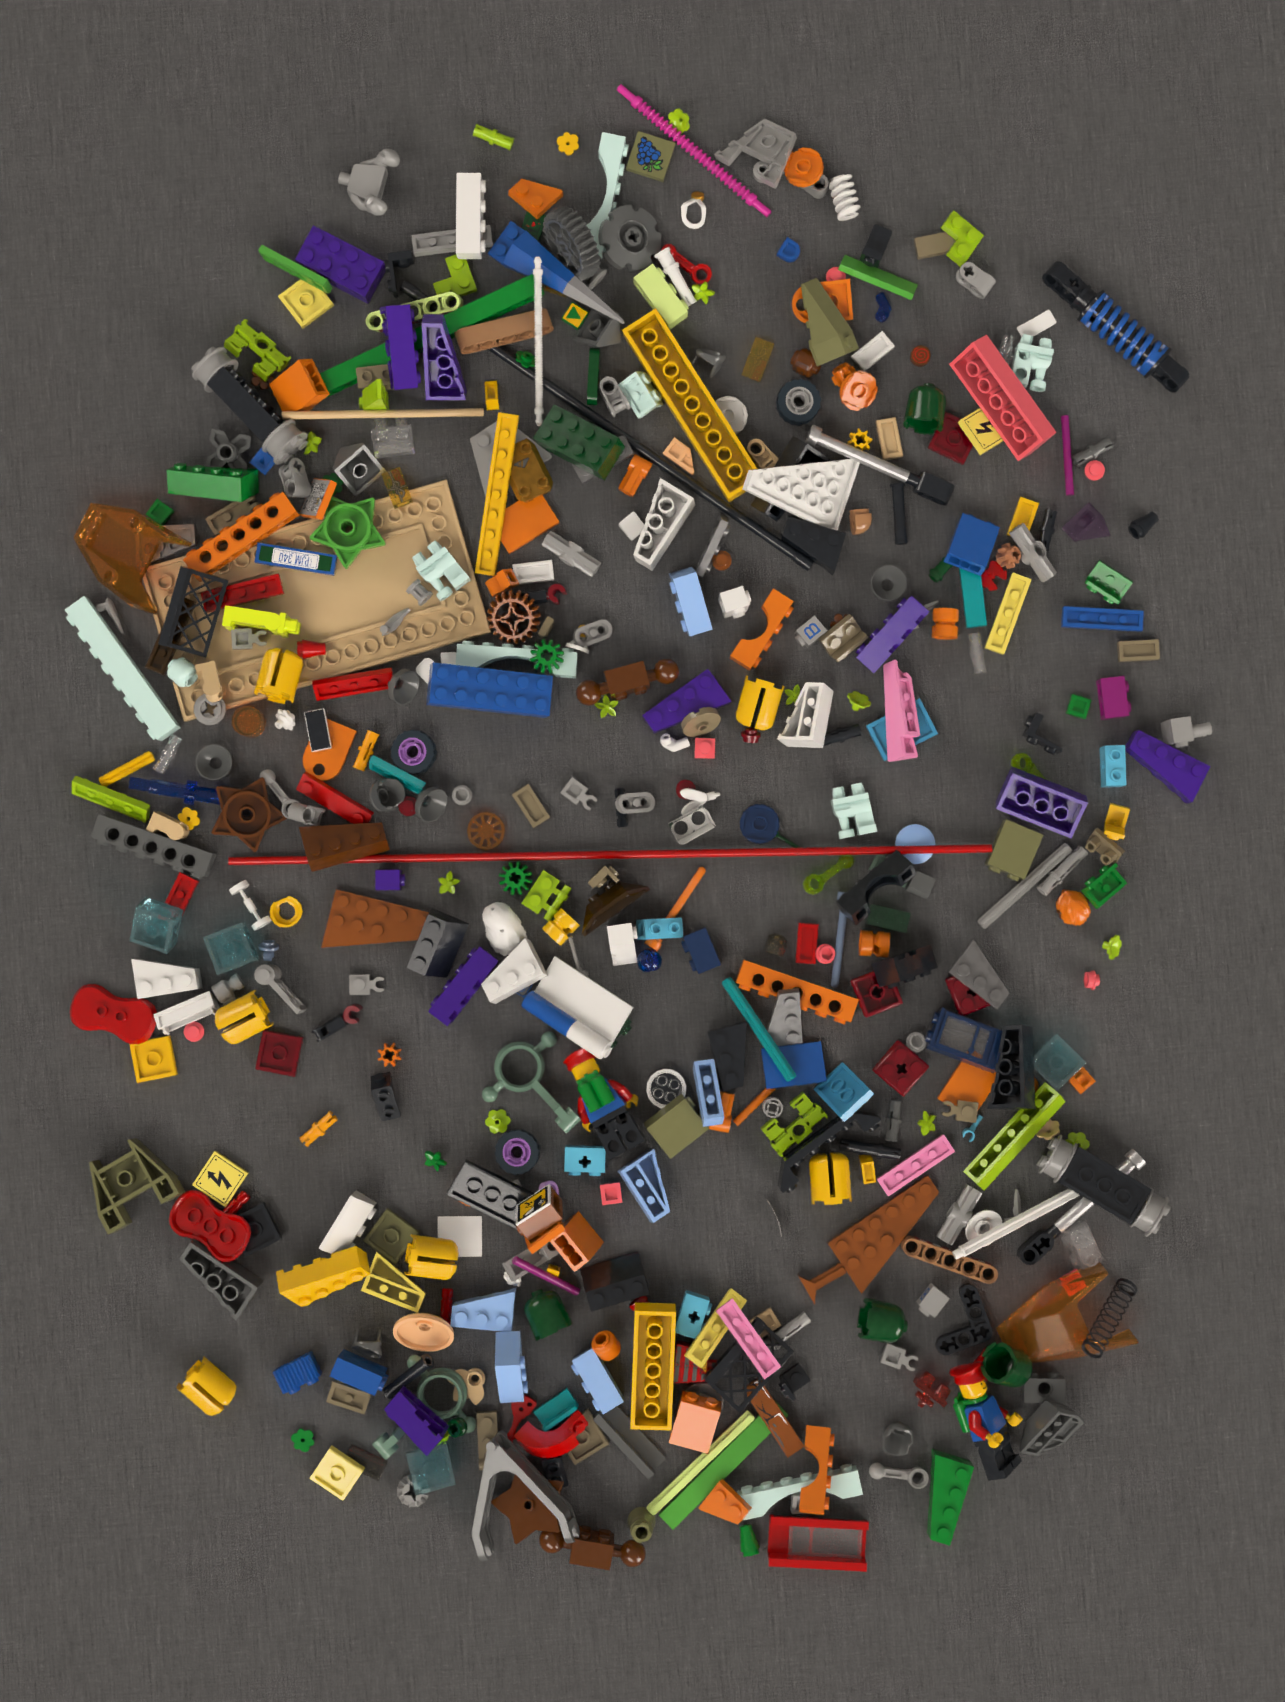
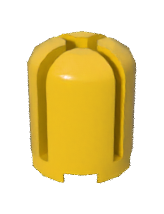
(279, 675)
(768, 707)
(239, 1009)
(839, 1178)
(429, 1265)
(208, 1387)

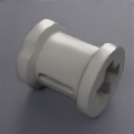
(419, 592)

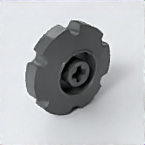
(615, 236)

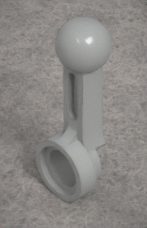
(270, 777)
(878, 1471)

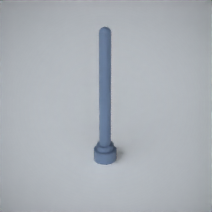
(838, 947)

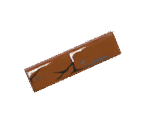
(775, 1420)

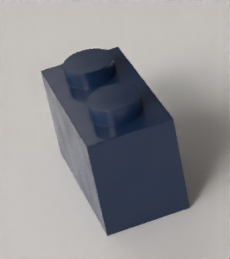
(701, 951)

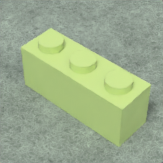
(661, 295)

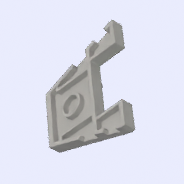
(765, 142)
(483, 447)

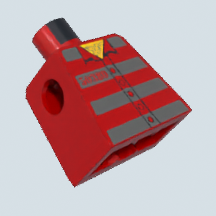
(684, 1369)

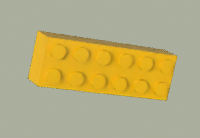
(653, 1366)

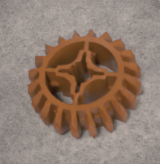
(513, 608)

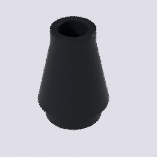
(1142, 525)

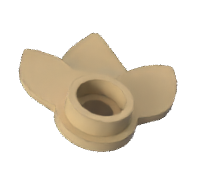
(474, 1388)

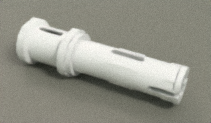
(672, 269)

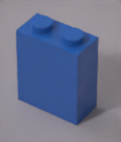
(971, 544)
(359, 1372)

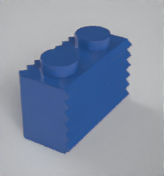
(297, 1373)

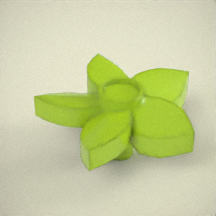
(702, 292)
(313, 443)
(793, 695)
(607, 707)
(447, 883)
(926, 1124)

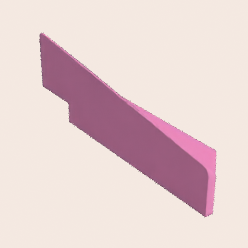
(900, 713)

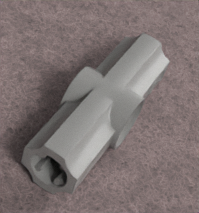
(1032, 552)
(571, 554)
(959, 1214)

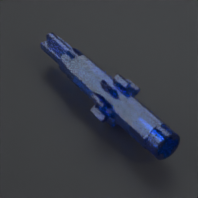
(189, 792)

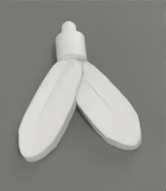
(698, 798)

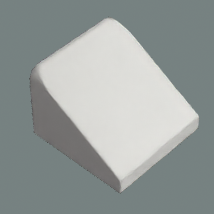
(631, 526)

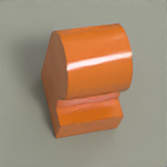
(501, 582)

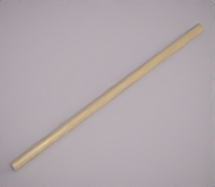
(402, 413)

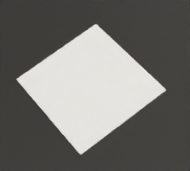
(464, 1231)

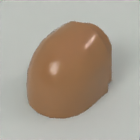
(860, 521)

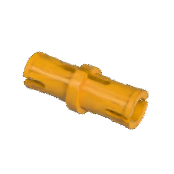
(366, 750)
(318, 1128)

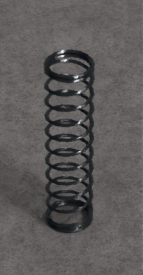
(1094, 1345)

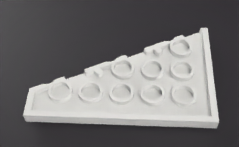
(806, 490)

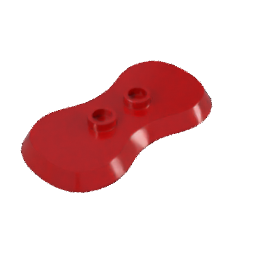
(99, 1009)
(199, 1219)

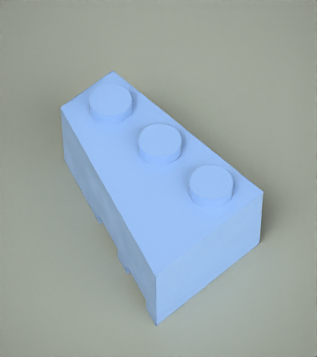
(510, 1367)

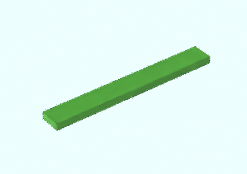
(716, 1470)

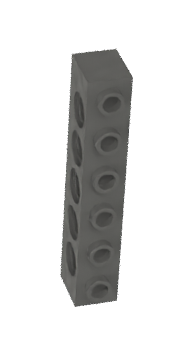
(203, 859)

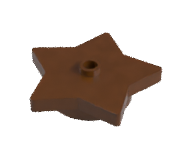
(247, 828)
(523, 1519)

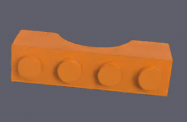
(748, 651)
(813, 1497)

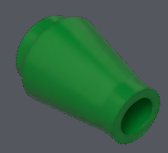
(748, 1541)

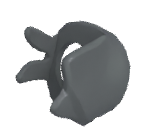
(713, 357)
(368, 1348)

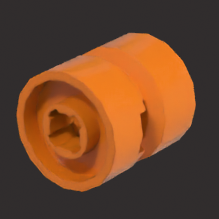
(945, 623)
(874, 943)

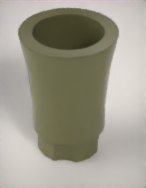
(640, 1518)

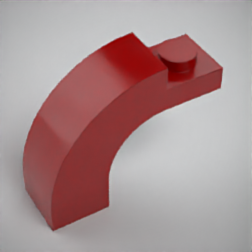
(554, 1442)

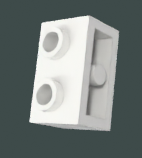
(734, 602)

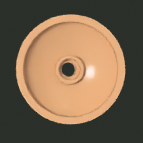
(423, 1332)

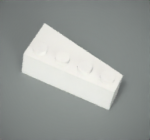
(469, 215)
(666, 516)

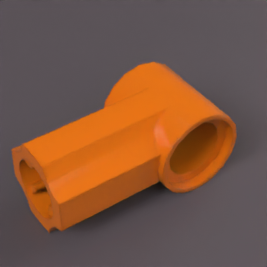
(636, 473)
(727, 1103)

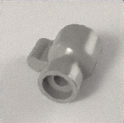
(225, 989)

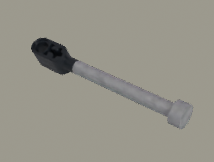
(924, 484)
(1133, 1161)

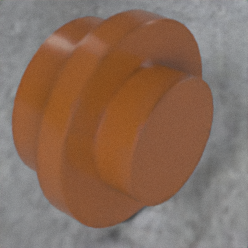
(722, 560)

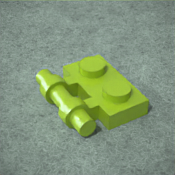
(541, 892)

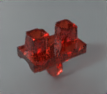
(939, 1395)

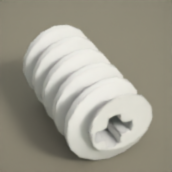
(843, 197)

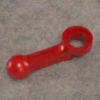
(688, 266)

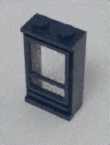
(964, 1039)

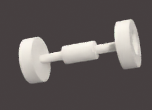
(250, 905)

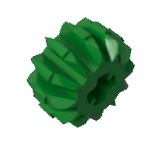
(542, 661)
(518, 871)

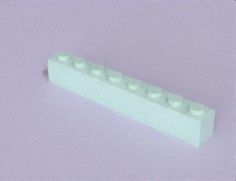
(122, 668)

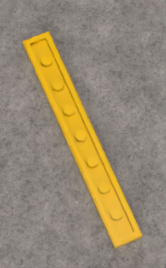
(496, 494)

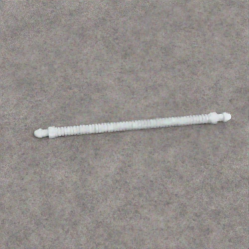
(538, 272)

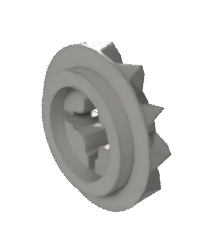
(201, 706)
(408, 1499)

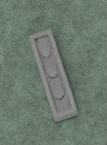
(441, 242)

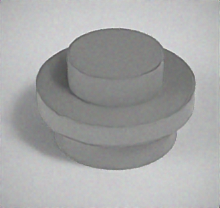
(462, 795)
(916, 1042)

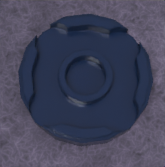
(759, 824)

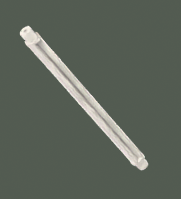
(1014, 1223)

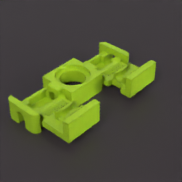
(270, 356)
(783, 1139)

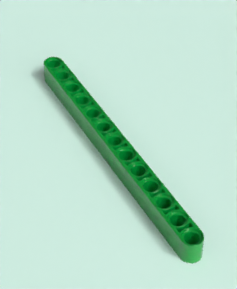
(474, 313)

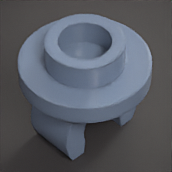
(268, 947)

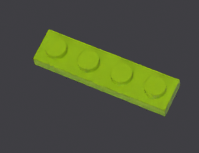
(110, 799)

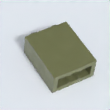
(1013, 850)
(676, 1125)

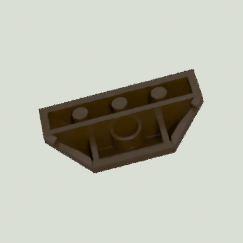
(610, 903)

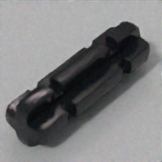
(622, 821)

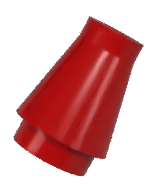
(310, 648)

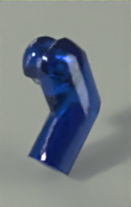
(884, 308)

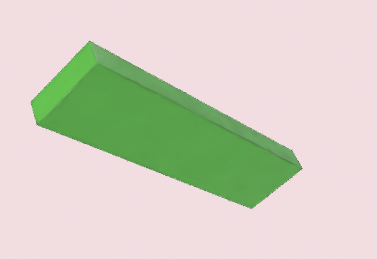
(295, 269)
(878, 277)

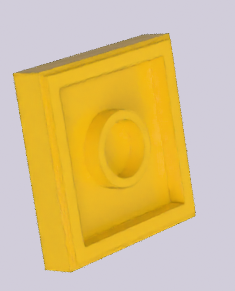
(153, 1059)

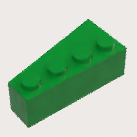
(213, 482)
(947, 1493)

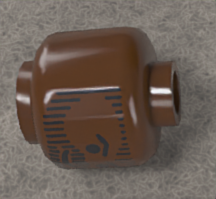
(804, 363)

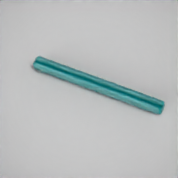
(759, 1029)

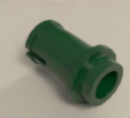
(939, 571)

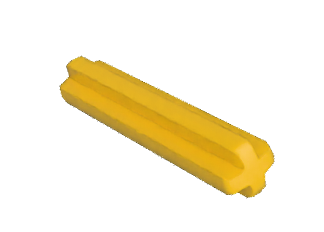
(127, 769)

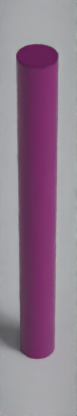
(1067, 455)
(545, 1275)

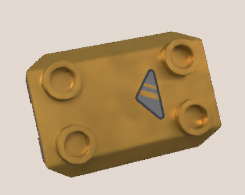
(528, 472)

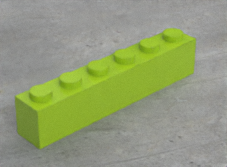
(1014, 1137)

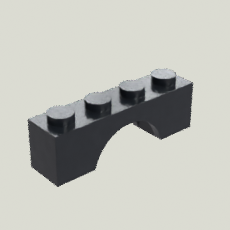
(892, 871)

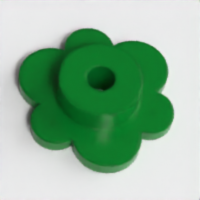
(525, 358)
(333, 477)
(305, 1445)

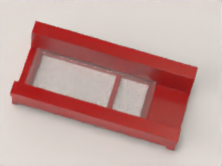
(817, 1543)

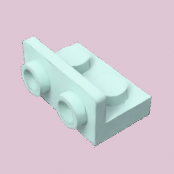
(640, 393)

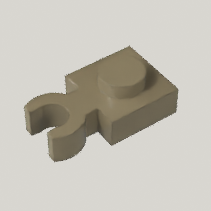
(963, 1111)

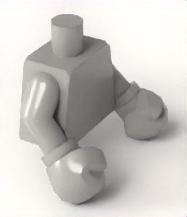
(368, 181)

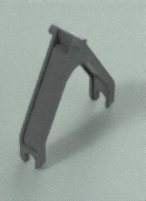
(505, 1456)

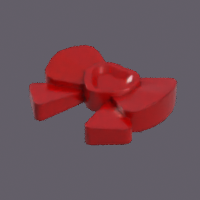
(989, 575)

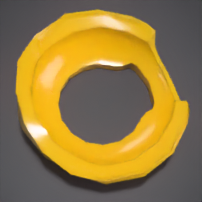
(275, 912)

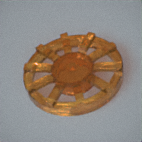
(486, 831)

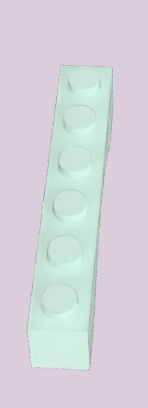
(611, 154)
(487, 653)
(844, 1484)

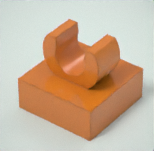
(1081, 1080)

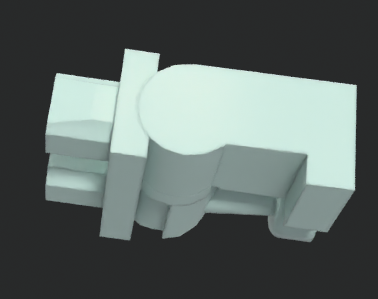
(1032, 357)
(436, 566)
(853, 806)

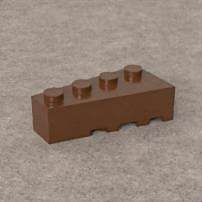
(342, 843)

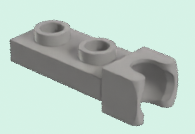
(537, 1258)

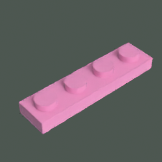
(915, 1165)
(748, 1338)

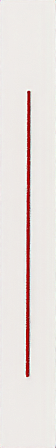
(629, 854)

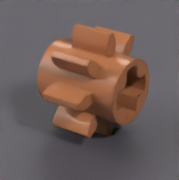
(1008, 555)

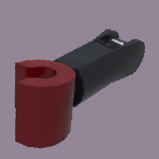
(543, 596)
(338, 1022)

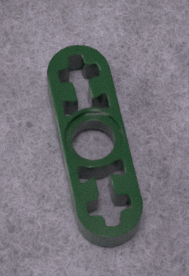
(593, 376)

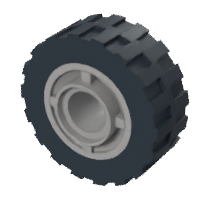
(807, 393)

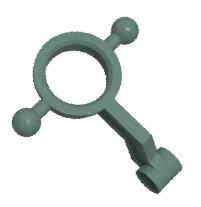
(566, 1118)
(387, 1445)

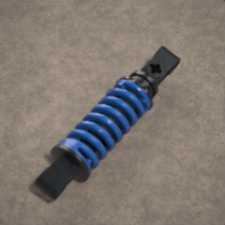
(1103, 317)

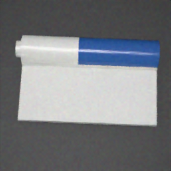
(578, 1008)

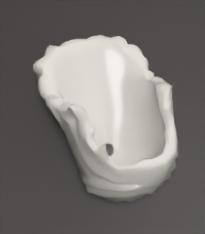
(503, 928)

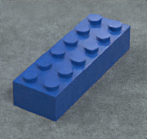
(489, 690)

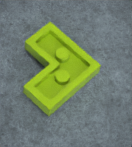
(966, 238)
(461, 279)

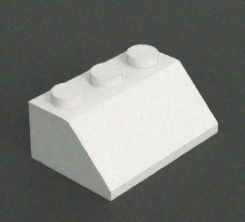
(349, 1223)

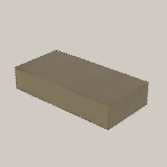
(933, 245)
(1138, 650)
(531, 806)

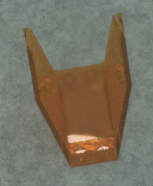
(120, 549)
(1051, 1324)

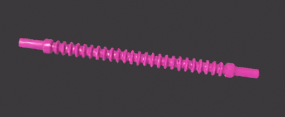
(637, 103)

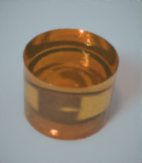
(248, 721)

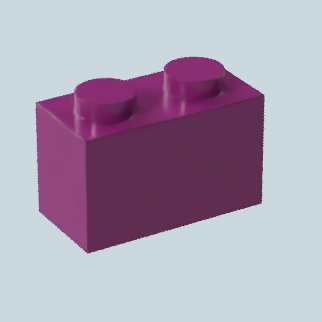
(1113, 697)

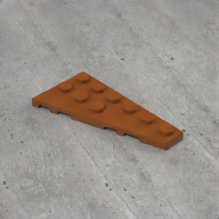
(370, 921)
(874, 1238)

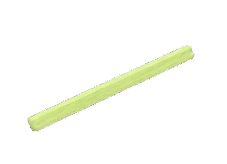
(700, 1463)

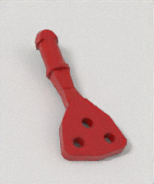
(519, 1414)

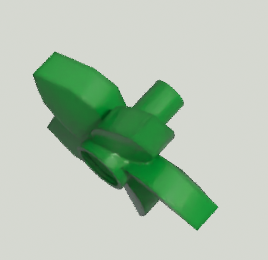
(434, 1159)

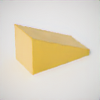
(491, 395)
(867, 1169)
(554, 1270)

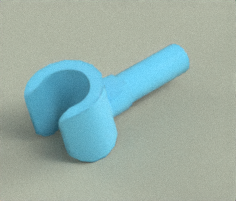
(972, 1128)

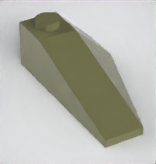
(828, 329)

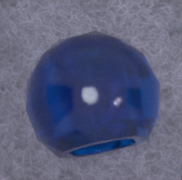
(649, 960)

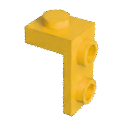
(1115, 821)

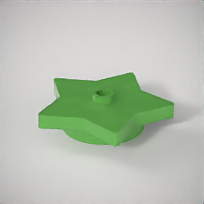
(343, 515)

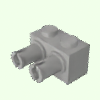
(1180, 731)

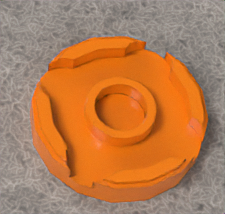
(804, 167)
(858, 390)

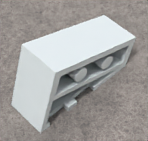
(622, 943)
(163, 978)

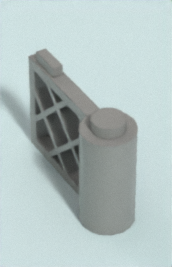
(271, 975)

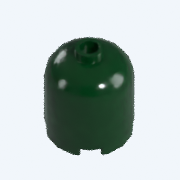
(925, 409)
(546, 1313)
(881, 1321)
(1006, 1365)

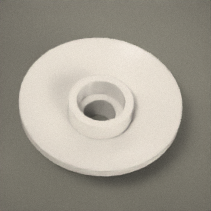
(981, 1223)

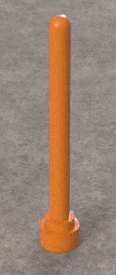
(656, 943)

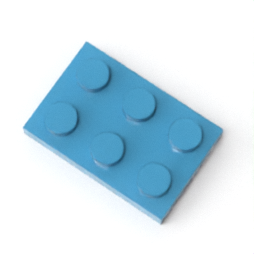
(878, 730)
(843, 1092)

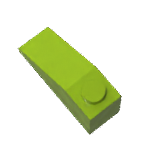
(374, 397)

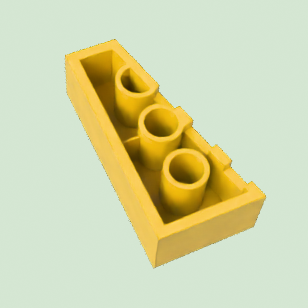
(323, 1276)

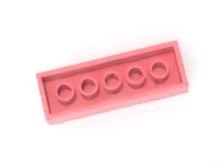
(1002, 397)

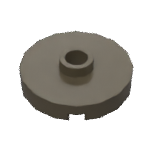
(701, 722)

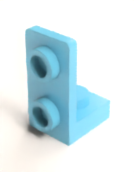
(659, 928)

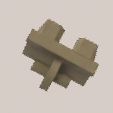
(1106, 847)

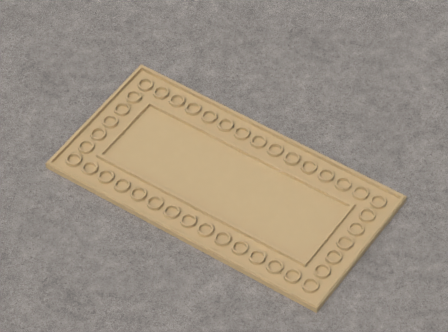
(336, 609)

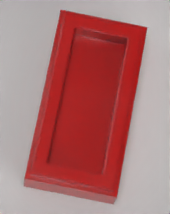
(806, 943)

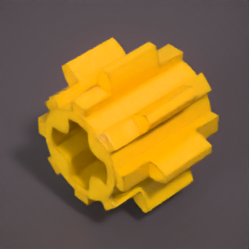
(863, 435)

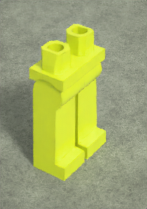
(263, 620)

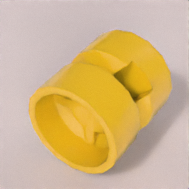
(560, 926)

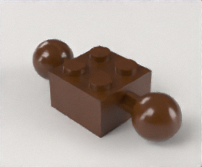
(627, 680)
(594, 1548)

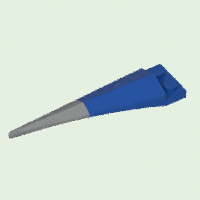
(517, 251)

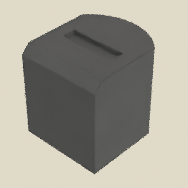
(920, 885)

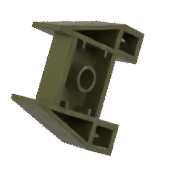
(126, 1180)

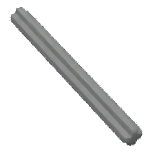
(1024, 886)

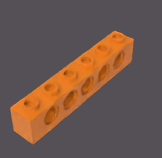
(252, 536)
(846, 1003)

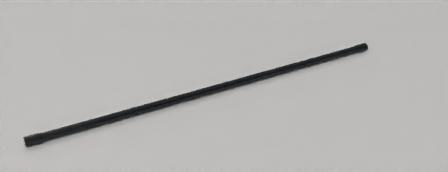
(797, 557)

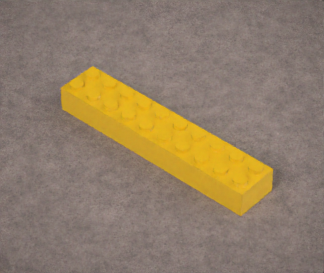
(690, 402)

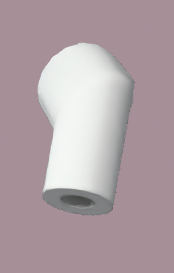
(673, 744)

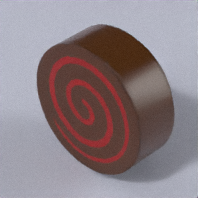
(920, 356)

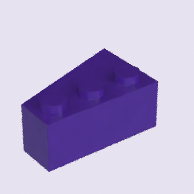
(416, 1420)

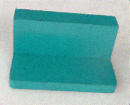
(556, 1409)

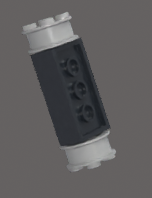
(219, 375)
(1104, 1185)

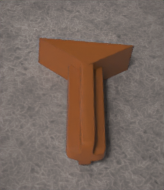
(822, 1280)

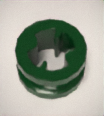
(453, 1430)

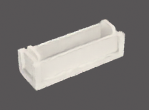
(186, 1012)

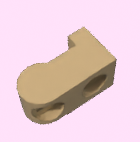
(212, 684)
(172, 827)

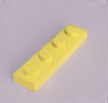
(1007, 613)
(711, 1332)

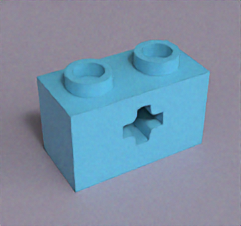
(1113, 766)
(574, 1153)
(691, 1303)

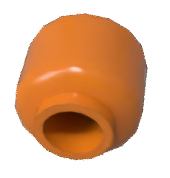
(606, 1345)

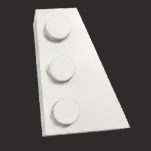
(810, 717)
(515, 973)

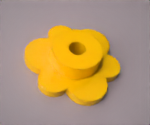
(568, 139)
(188, 813)

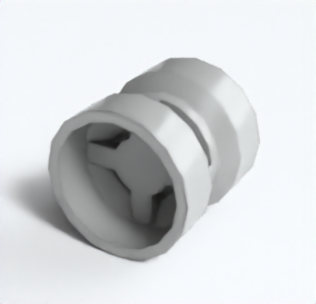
(773, 1104)

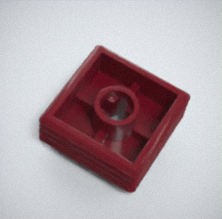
(964, 1002)
(870, 1003)
(901, 1081)

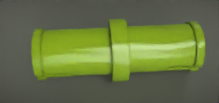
(493, 137)

